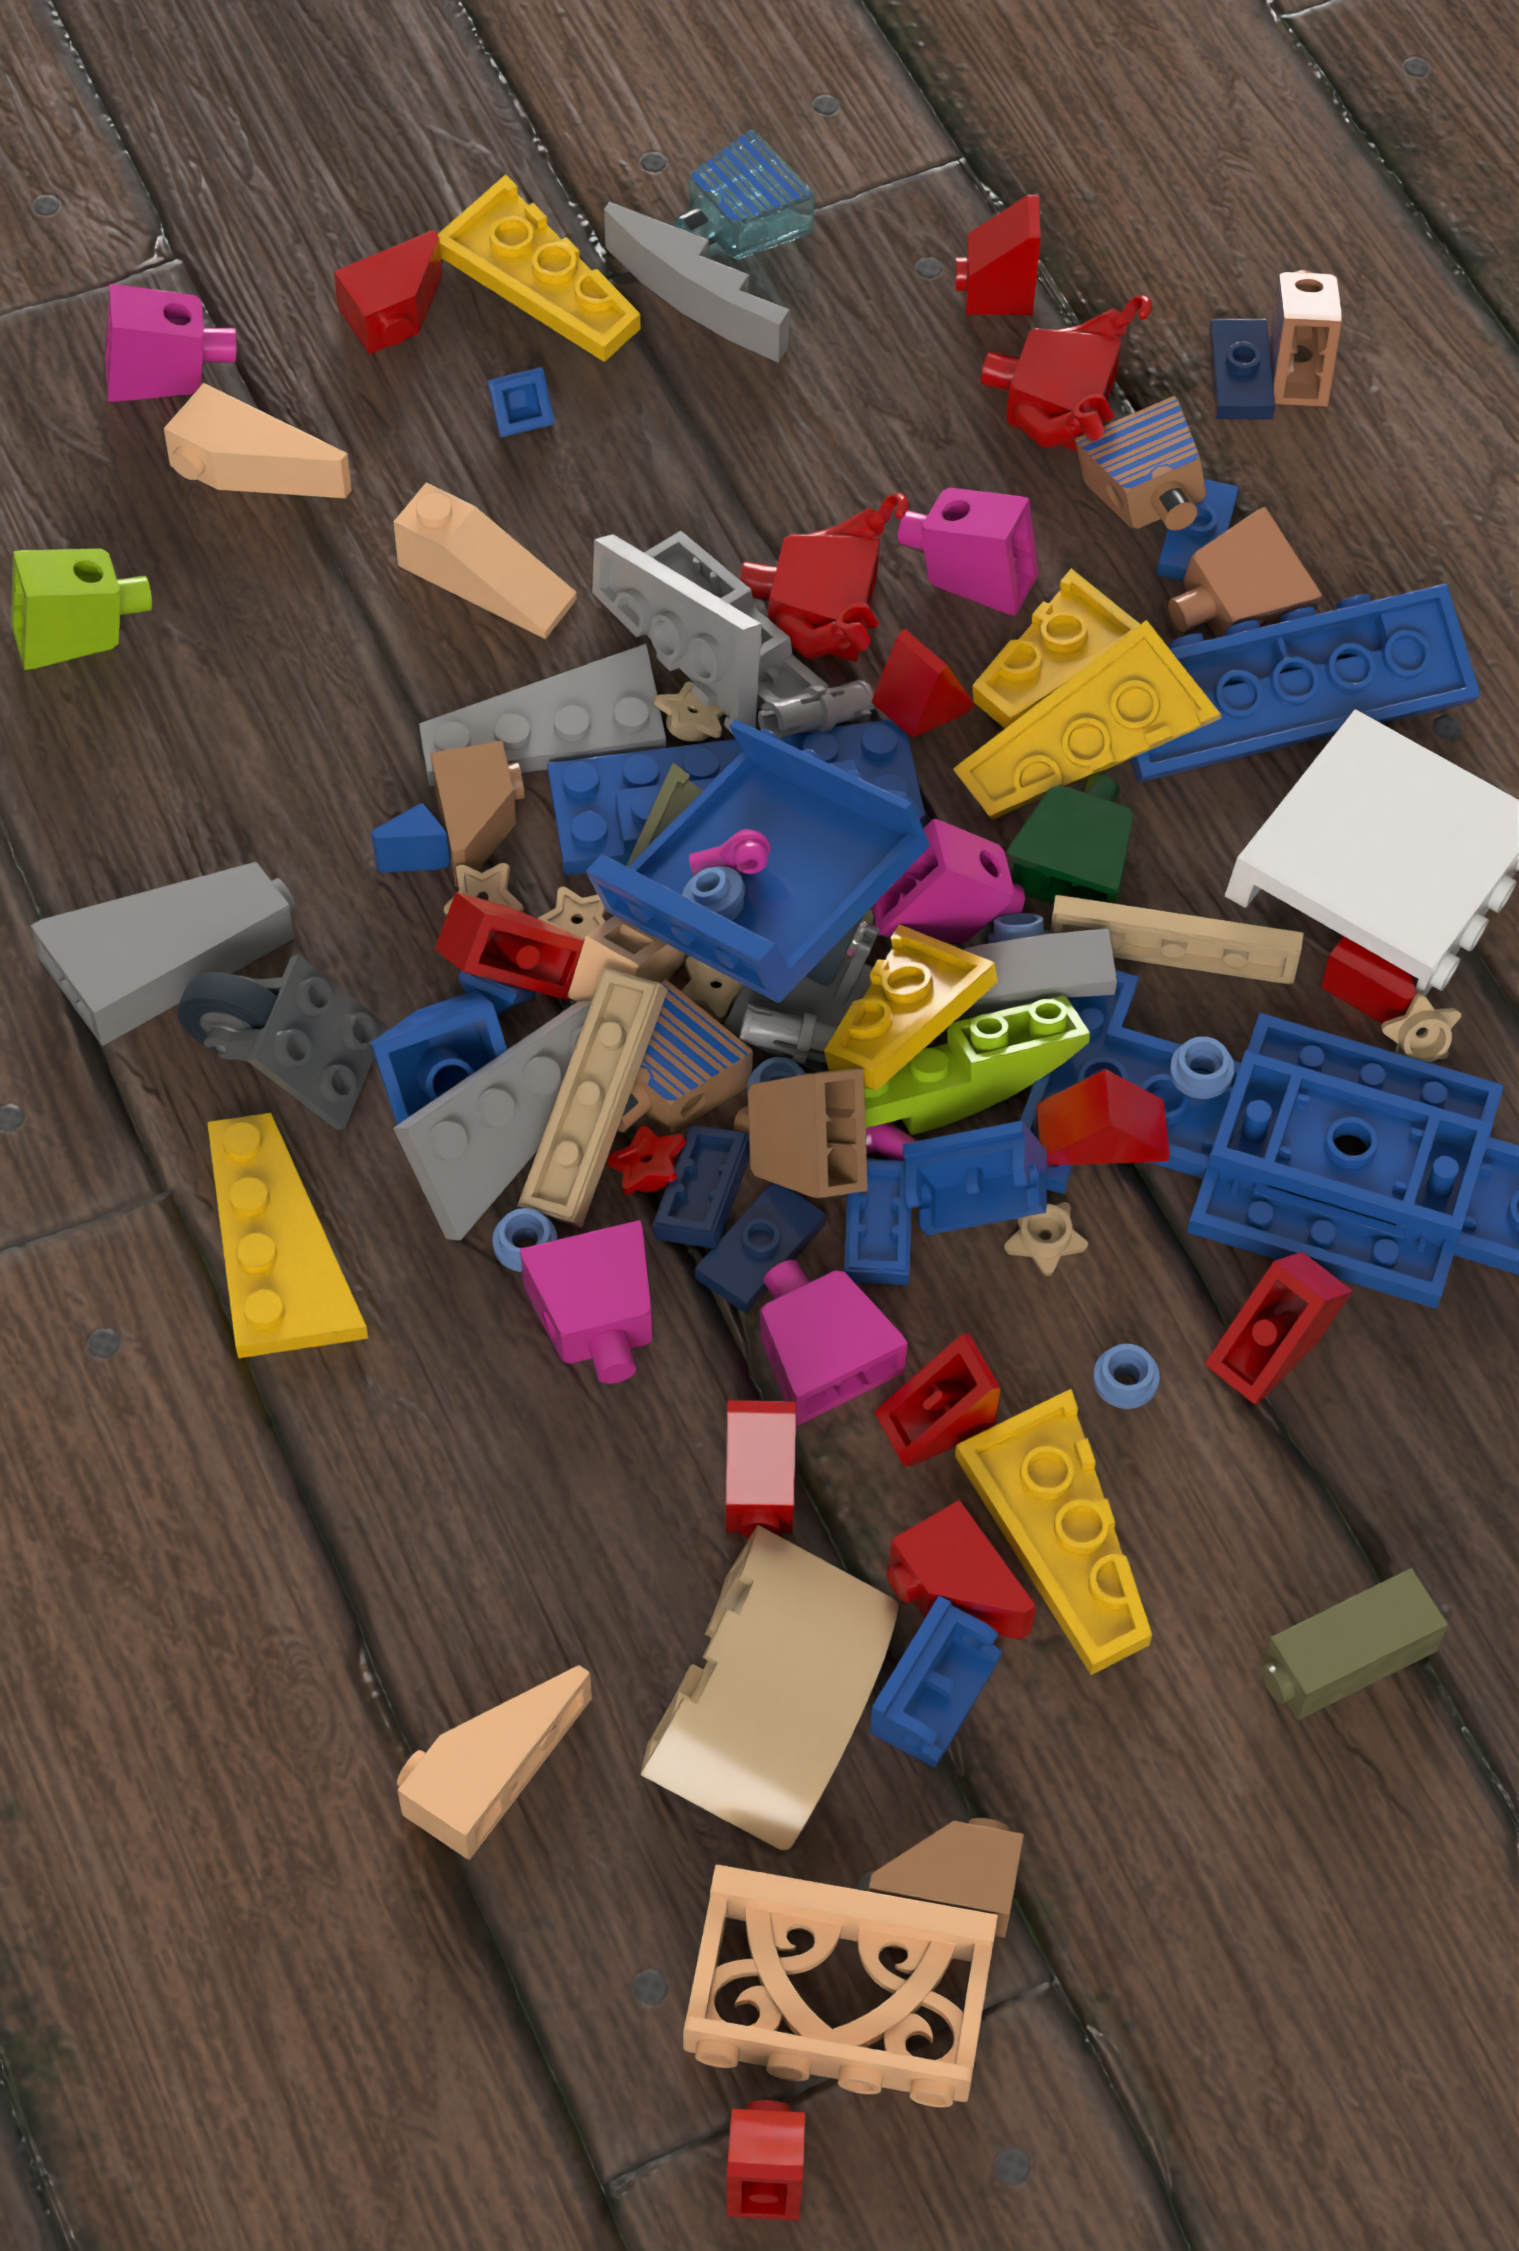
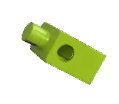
(70, 604)

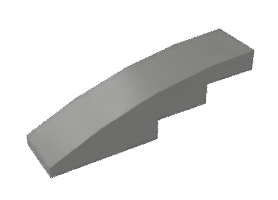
(681, 273)
(779, 671)
(1046, 968)

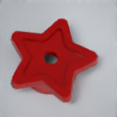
(648, 1175)

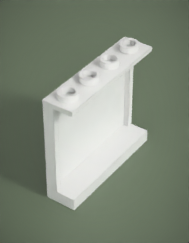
(1388, 850)

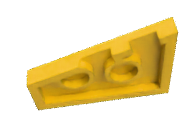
(1055, 647)
(908, 1005)

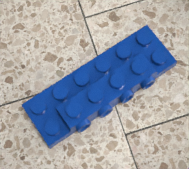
(1313, 671)
(607, 799)

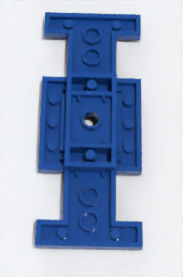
(1276, 1127)

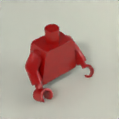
(1064, 377)
(826, 584)

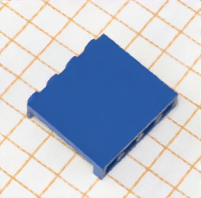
(830, 860)

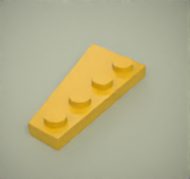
(528, 264)
(1097, 719)
(276, 1254)
(1051, 1509)

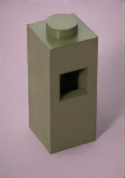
(1353, 1645)

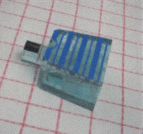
(747, 199)

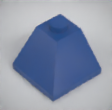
(436, 1050)

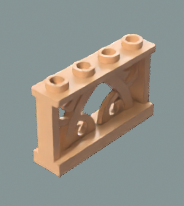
(778, 1904)

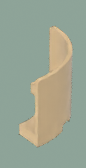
(778, 1692)

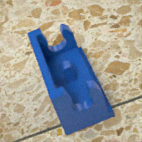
(976, 1177)
(935, 1683)

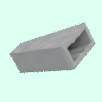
(141, 951)

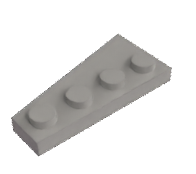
(686, 626)
(562, 718)
(489, 1124)

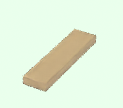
(1185, 939)
(593, 1097)

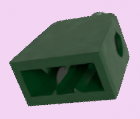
(1073, 844)

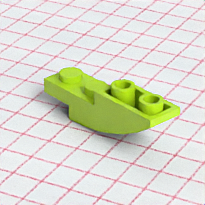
(979, 1065)

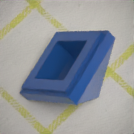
(520, 402)
(502, 995)

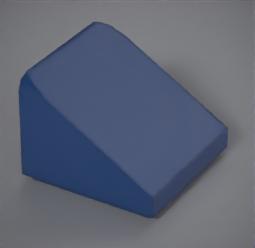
(411, 843)

